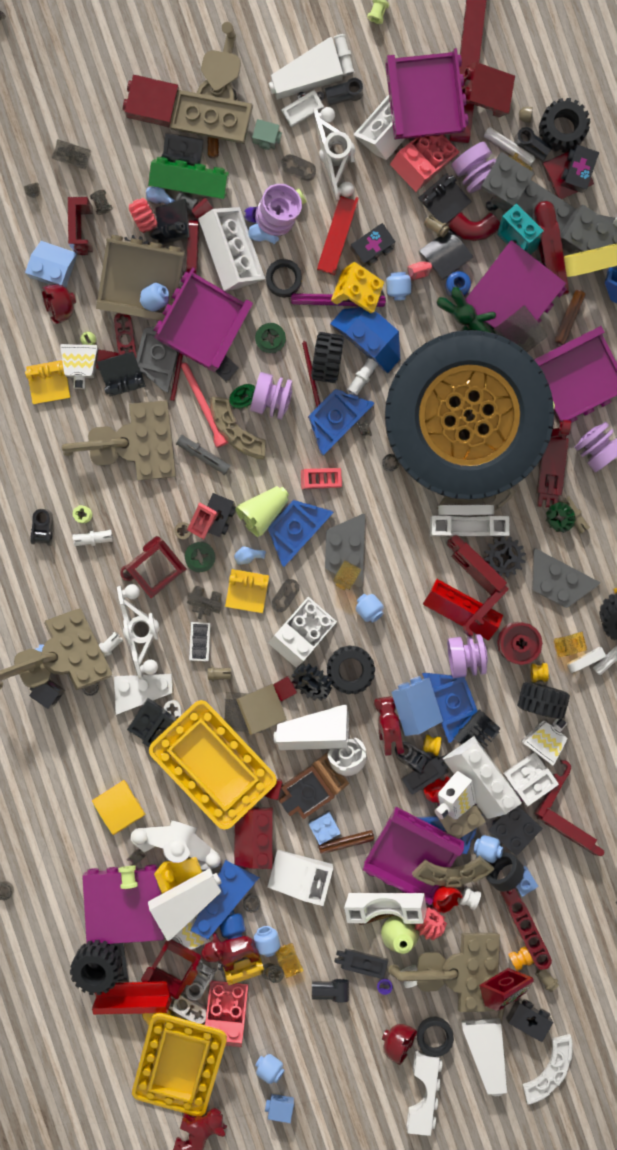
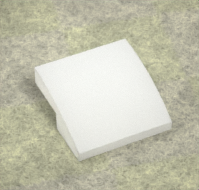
(530, 779)

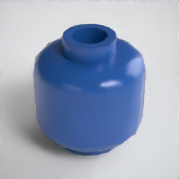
(458, 278)
(232, 926)

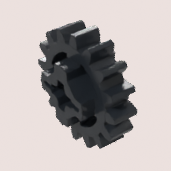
(508, 544)
(311, 682)

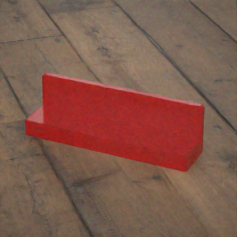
(337, 235)
(460, 608)
(134, 999)

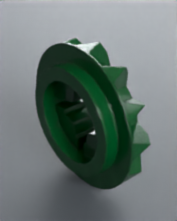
(275, 330)
(240, 393)
(563, 510)
(191, 552)

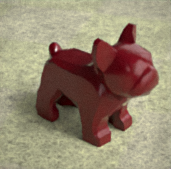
(389, 725)
(230, 951)
(200, 1129)

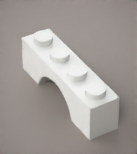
(469, 526)
(364, 906)
(420, 1116)

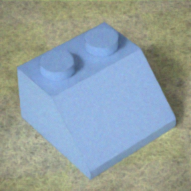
(51, 264)

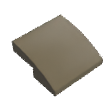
(261, 709)

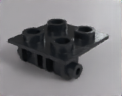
(445, 199)
(171, 223)
(121, 374)
(479, 726)
(515, 830)

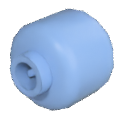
(398, 285)
(154, 297)
(369, 608)
(488, 848)
(267, 941)
(269, 1068)

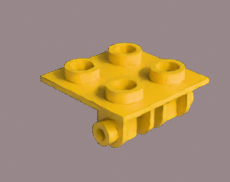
(47, 382)
(247, 591)

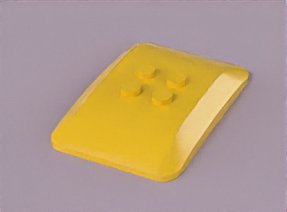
(212, 764)
(179, 1064)

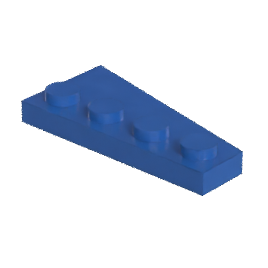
(234, 886)

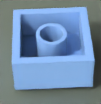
(324, 827)

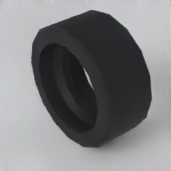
(269, 277)
(514, 876)
(437, 1051)

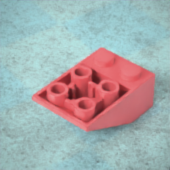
(423, 159)
(227, 1010)

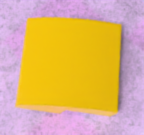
(118, 807)

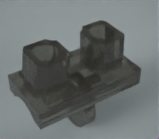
(71, 154)
(204, 605)

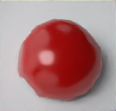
(432, 790)
(446, 898)

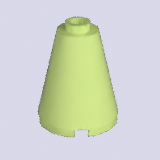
(262, 510)
(399, 936)

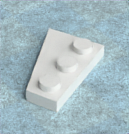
(133, 692)

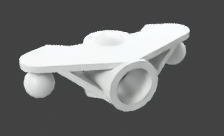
(335, 137)
(132, 592)
(177, 844)

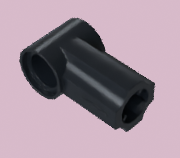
(342, 93)
(534, 145)
(334, 990)

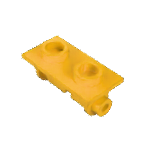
(243, 970)

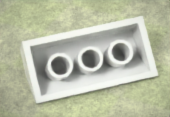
(377, 132)
(231, 248)
(491, 789)

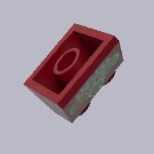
(504, 988)

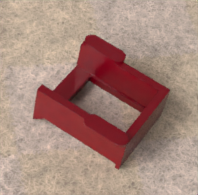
(148, 550)
(175, 985)

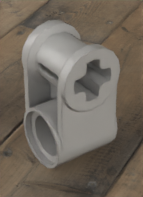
(202, 980)

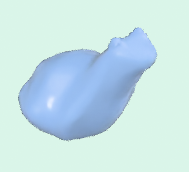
(158, 195)
(258, 234)
(246, 555)

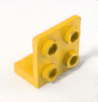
(359, 287)
(173, 874)

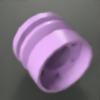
(474, 164)
(278, 209)
(271, 395)
(599, 446)
(467, 656)

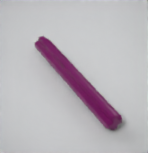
(325, 299)

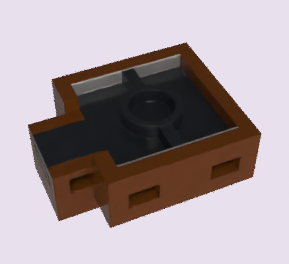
(305, 793)

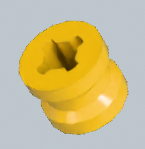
(539, 672)
(431, 744)

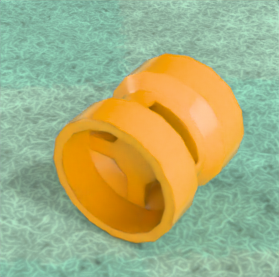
(521, 958)

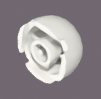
(348, 760)

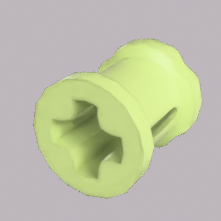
(378, 10)
(80, 509)
(128, 877)

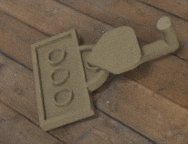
(215, 112)
(148, 442)
(71, 646)
(472, 967)

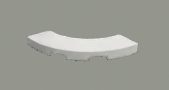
(553, 1073)

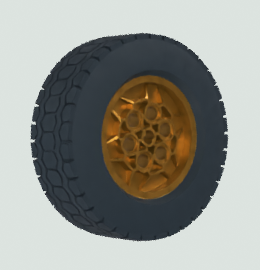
(517, 427)

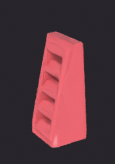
(419, 270)
(305, 479)

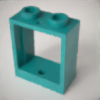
(527, 236)

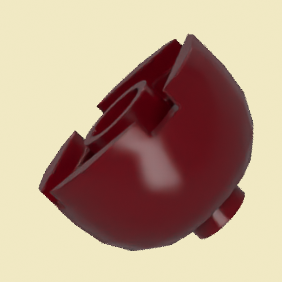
(58, 302)
(398, 1042)

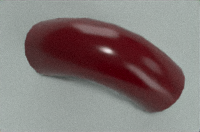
(474, 230)

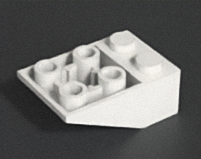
(302, 632)
(300, 877)

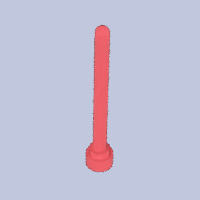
(219, 439)

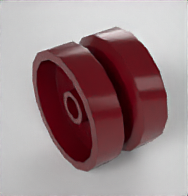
(530, 646)

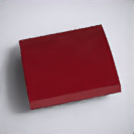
(554, 170)

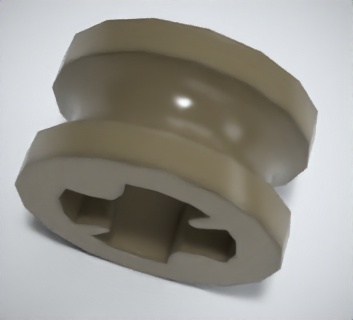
(180, 525)

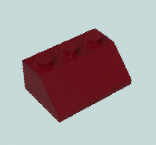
(254, 839)

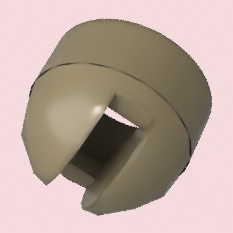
(525, 114)

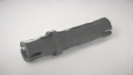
(183, 442)

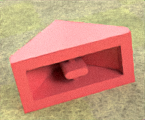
(202, 520)

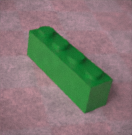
(188, 178)

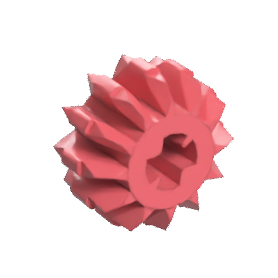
(143, 215)
(433, 924)

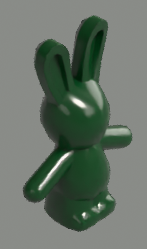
(465, 313)

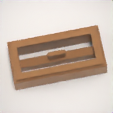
(329, 775)

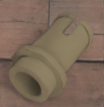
(436, 226)
(219, 673)
(546, 978)

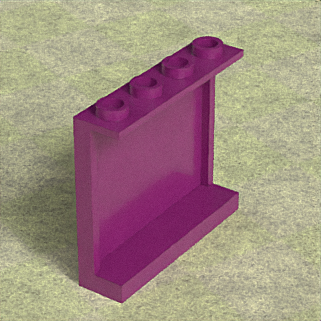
(426, 95)
(514, 282)
(201, 321)
(580, 375)
(404, 846)
(120, 913)

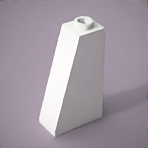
(309, 71)
(316, 731)
(182, 903)
(486, 1046)

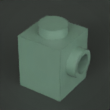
(266, 134)

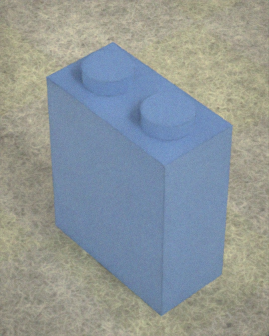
(417, 706)

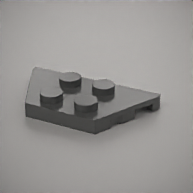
(156, 359)
(346, 543)
(559, 581)

